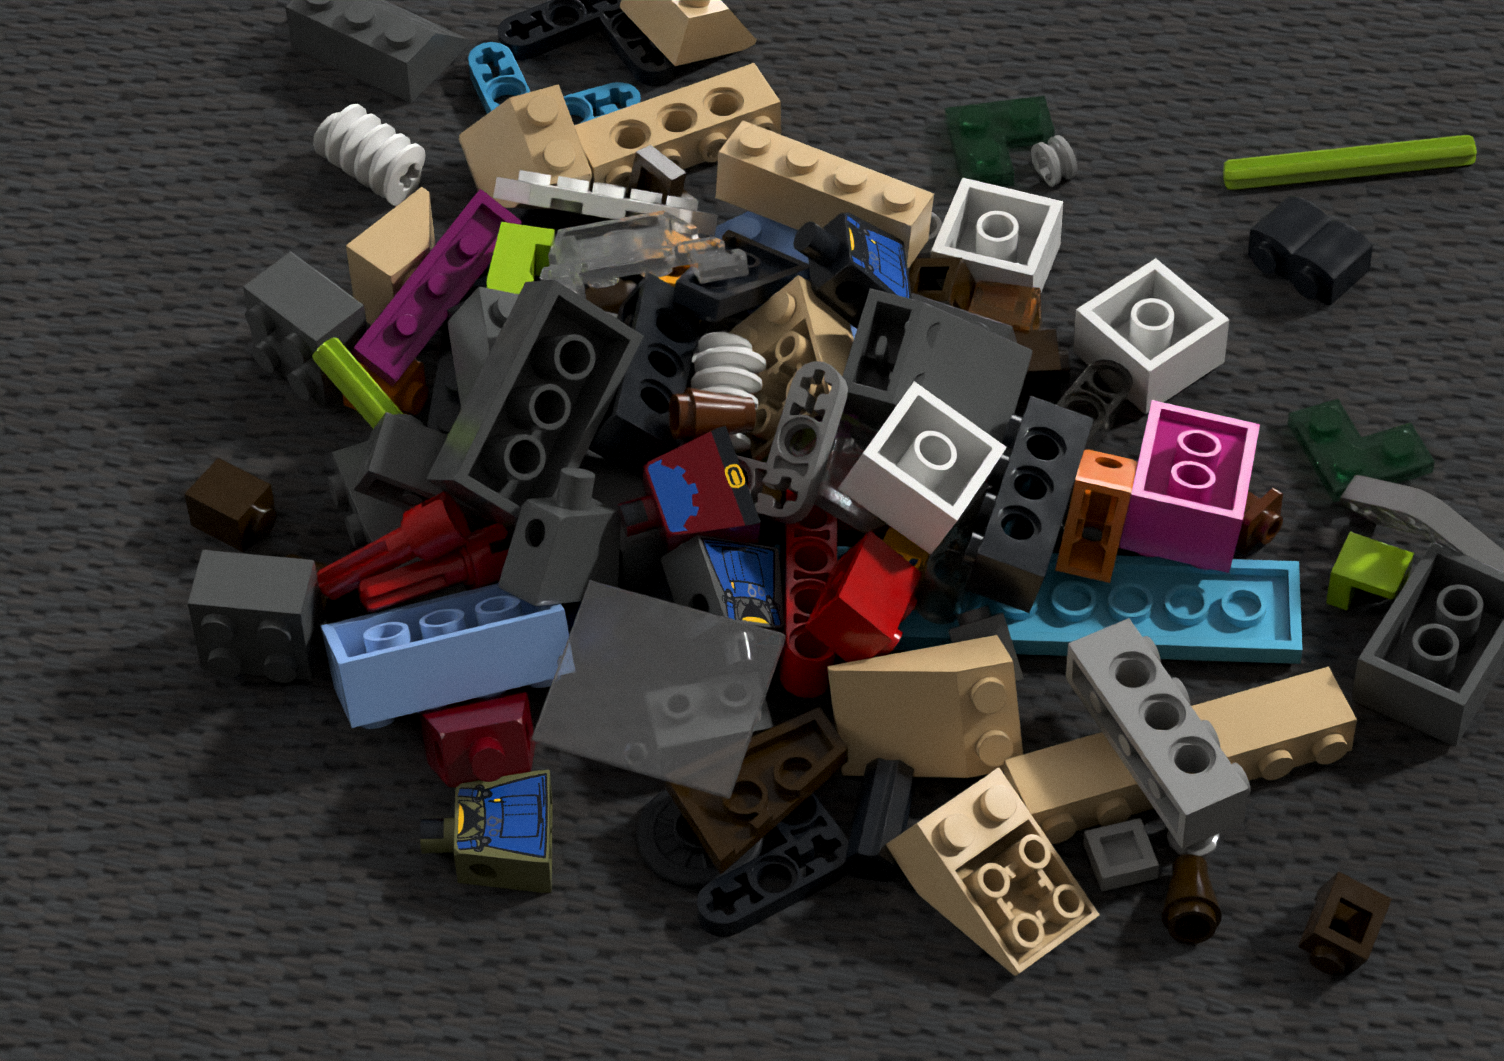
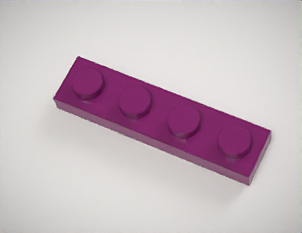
(432, 289)

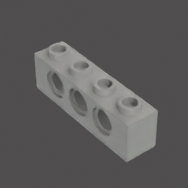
(1189, 804)

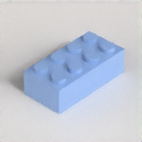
(442, 653)

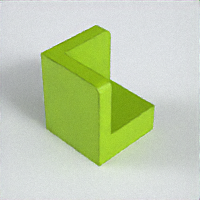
(1368, 567)

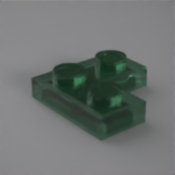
(986, 131)
(1340, 452)

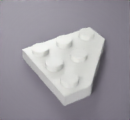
(603, 200)

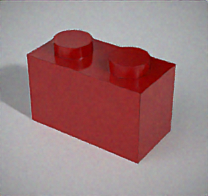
(865, 601)

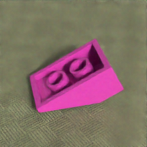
(1190, 487)

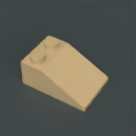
(931, 707)

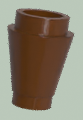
(702, 411)

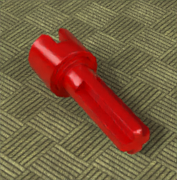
(425, 532)
(471, 563)

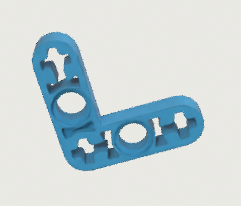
(513, 83)

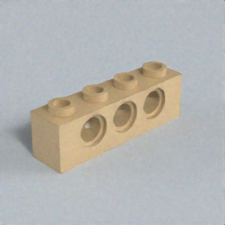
(681, 124)

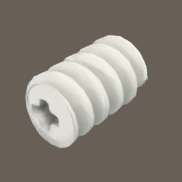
(371, 152)
(728, 367)

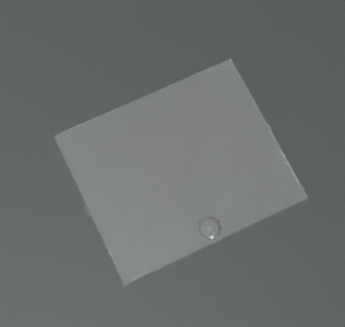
(659, 689)

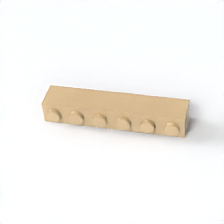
(1258, 728)

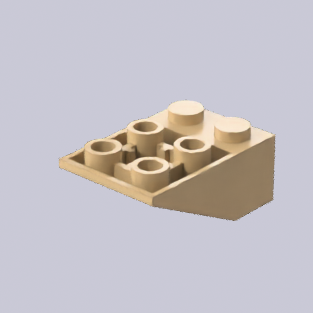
(789, 333)
(994, 874)

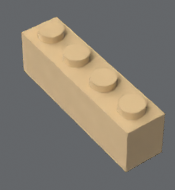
(806, 184)

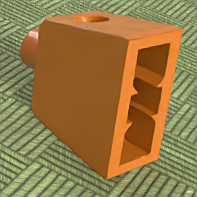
(1100, 502)

